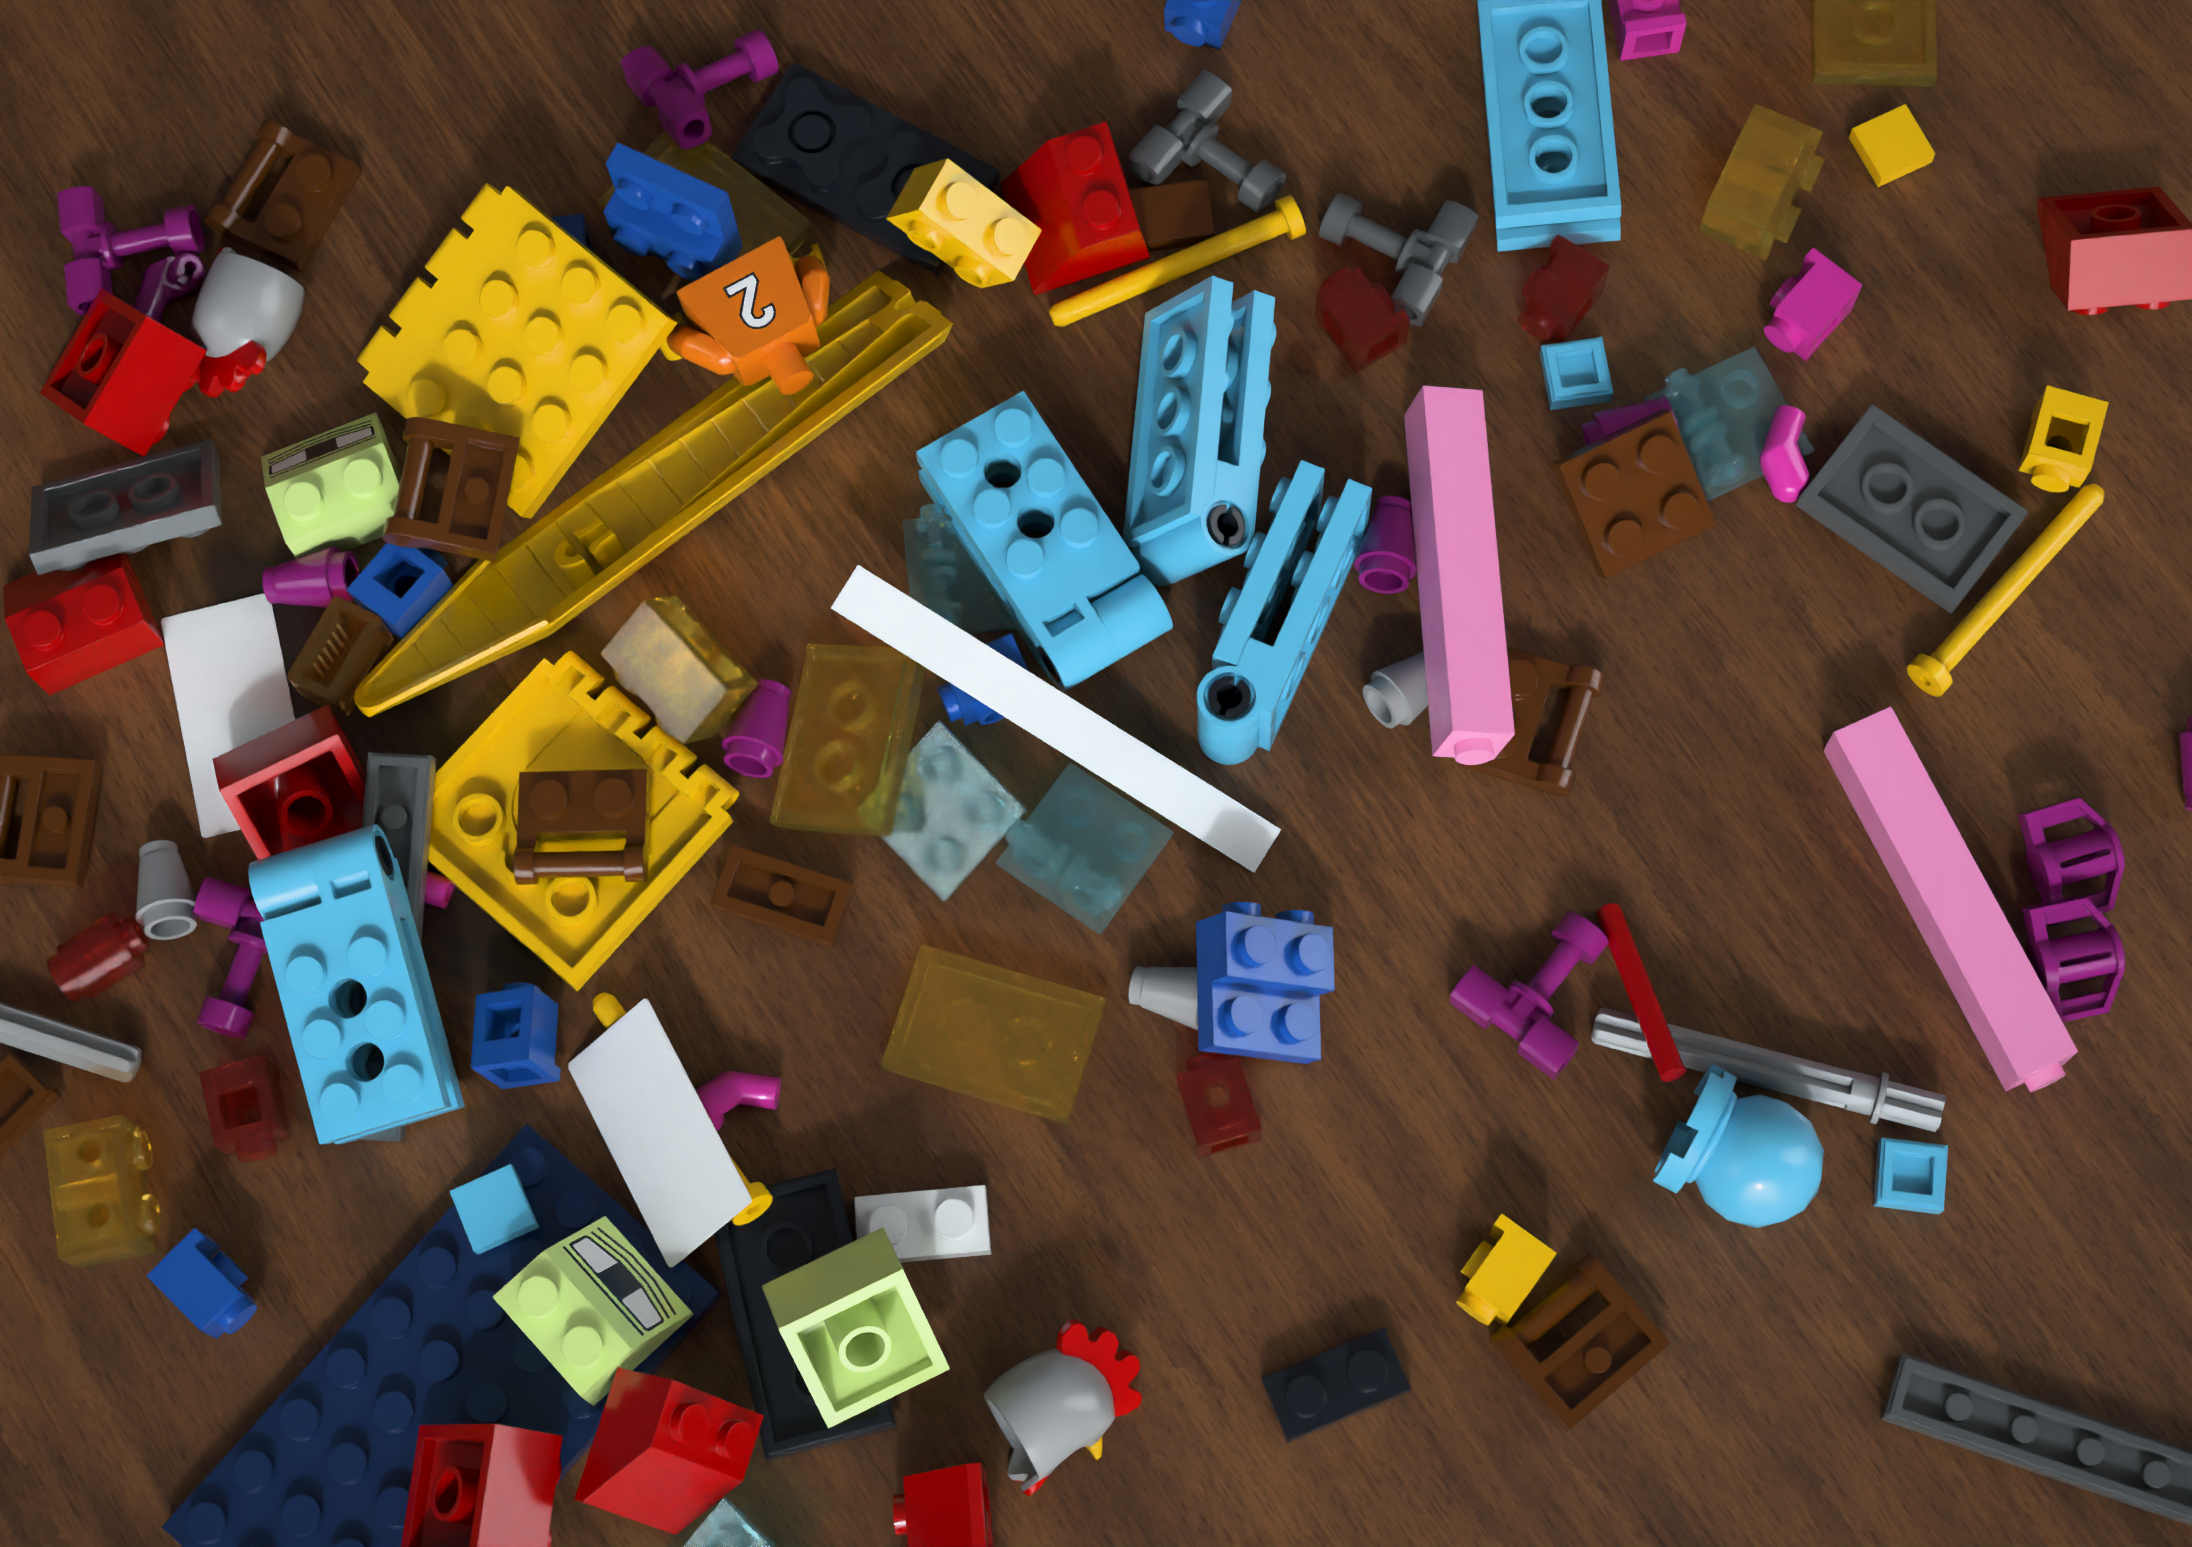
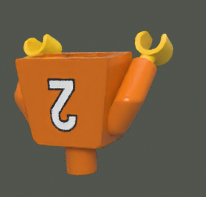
(755, 317)

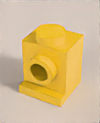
(2065, 421)
(1503, 1273)

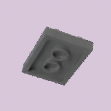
(125, 507)
(1911, 508)

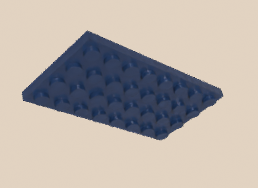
(422, 1350)

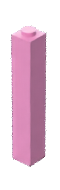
(1458, 575)
(1950, 902)

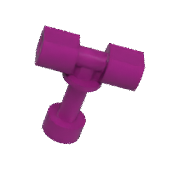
(681, 91)
(102, 249)
(234, 909)
(1523, 1008)

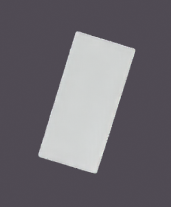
(226, 691)
(659, 1133)

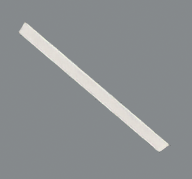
(1056, 718)

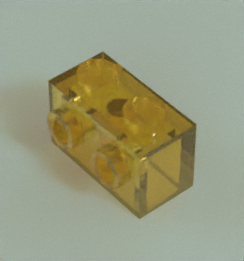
(1761, 181)
(678, 669)
(101, 1191)

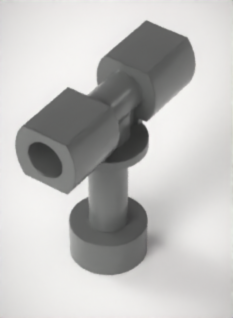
(1193, 138)
(1419, 257)

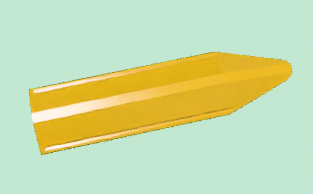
(656, 496)

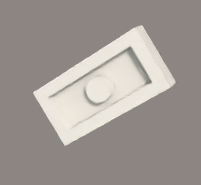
(929, 1222)

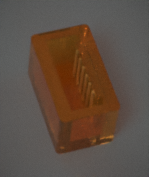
(339, 655)

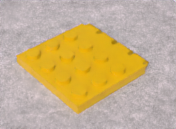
(516, 339)
(560, 727)

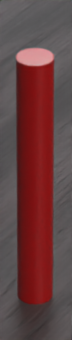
(1640, 992)

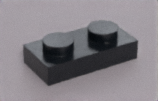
(1335, 1385)

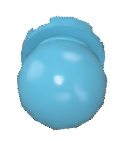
(1747, 1154)

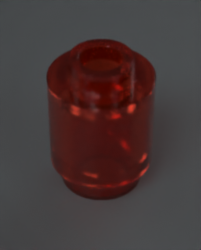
(98, 957)

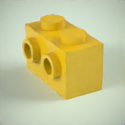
(963, 224)

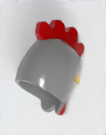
(242, 319)
(1062, 1401)

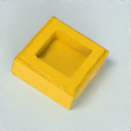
(1891, 145)

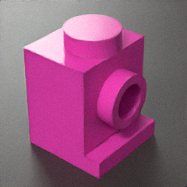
(1647, 27)
(1811, 305)

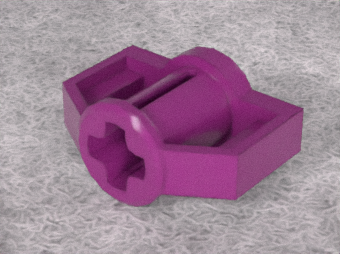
(2045, 858)
(2074, 955)

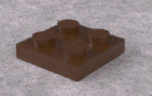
(1634, 493)

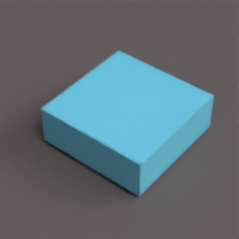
(1576, 373)
(1910, 1175)
(494, 1209)

